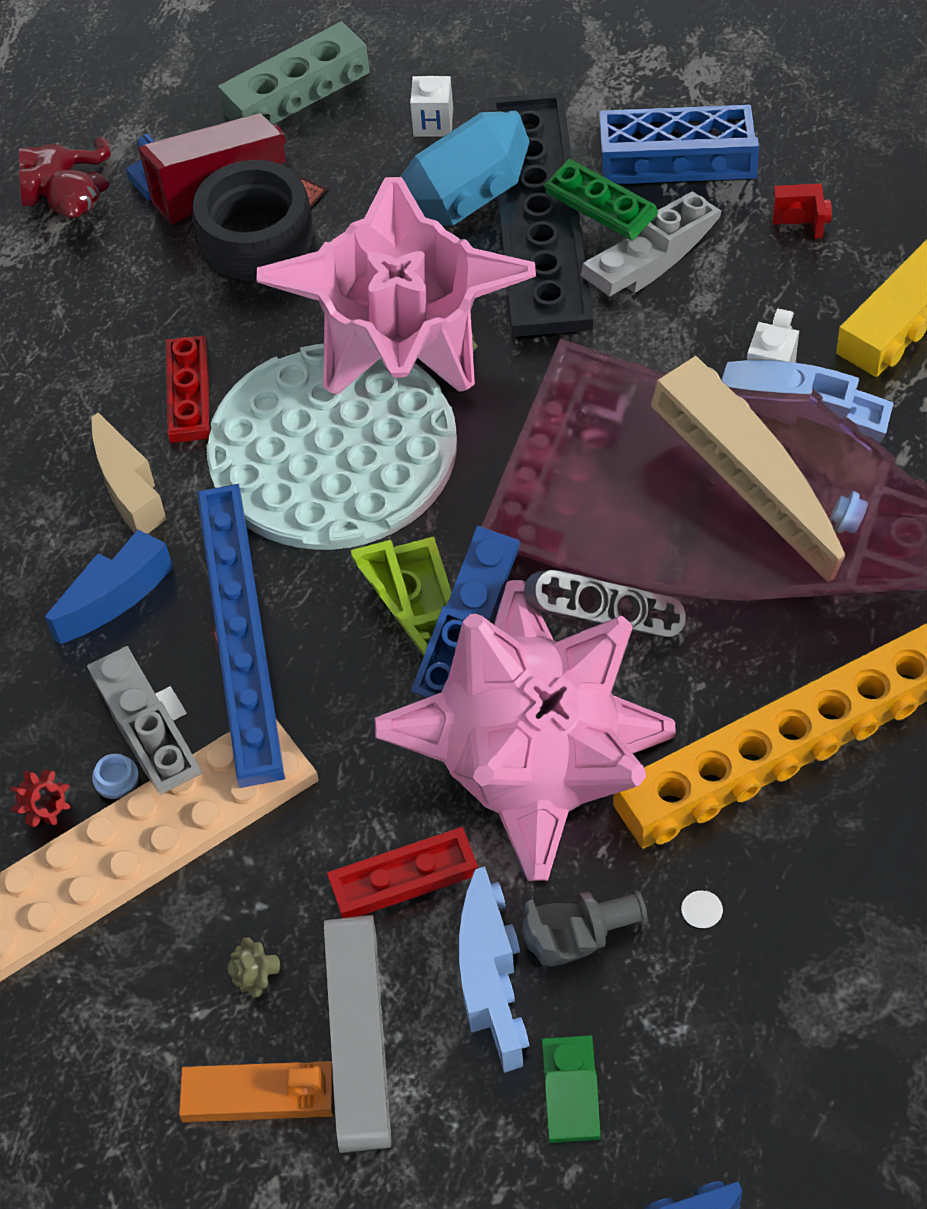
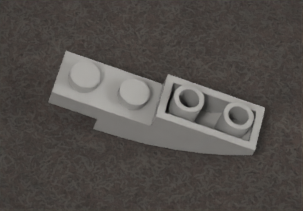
(655, 249)
(144, 721)

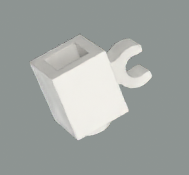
(775, 341)

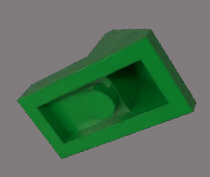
(571, 1089)

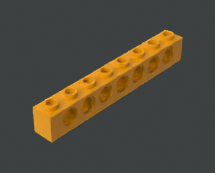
(762, 734)

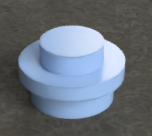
(848, 513)
(115, 776)

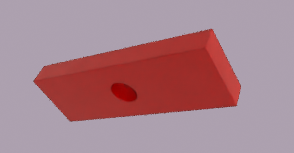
(187, 389)

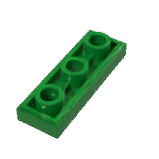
(601, 199)

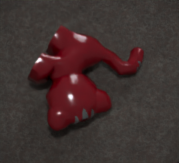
(49, 174)

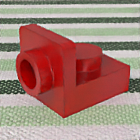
(801, 205)

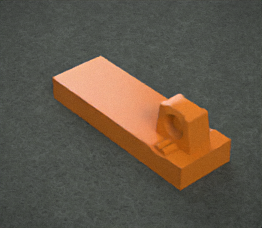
(257, 1091)

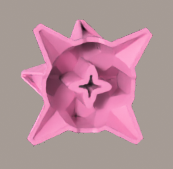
(396, 291)
(504, 754)

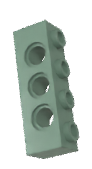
(296, 76)

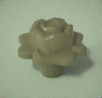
(251, 967)

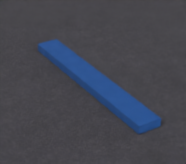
(240, 638)

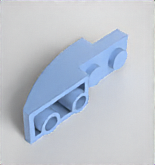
(838, 390)
(484, 963)

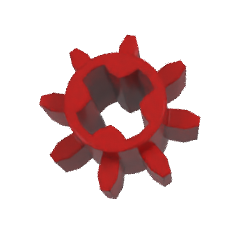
(51, 802)

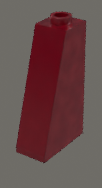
(182, 162)

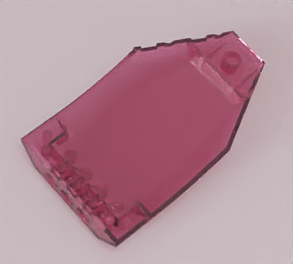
(631, 503)

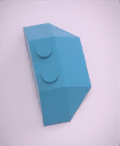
(468, 166)

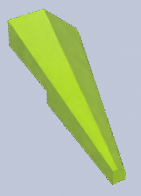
(409, 583)

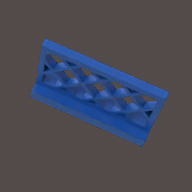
(673, 159)

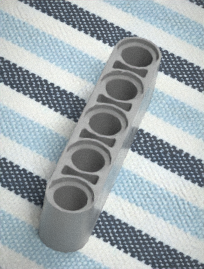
(357, 1035)

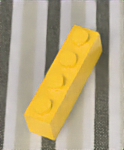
(888, 318)

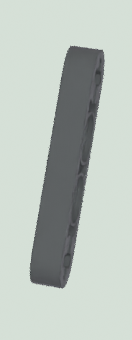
(606, 601)

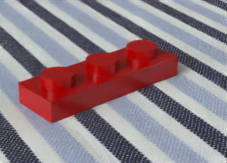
(403, 873)

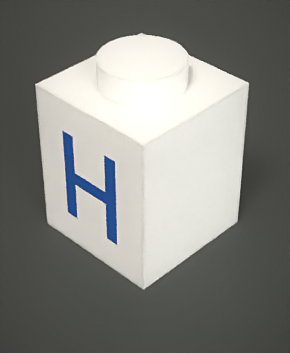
(431, 105)

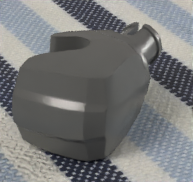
(572, 931)

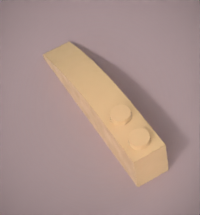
(749, 459)

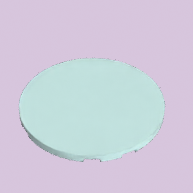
(329, 464)

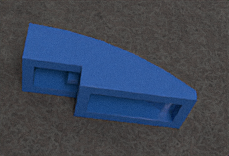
(109, 587)

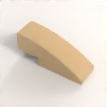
(127, 478)

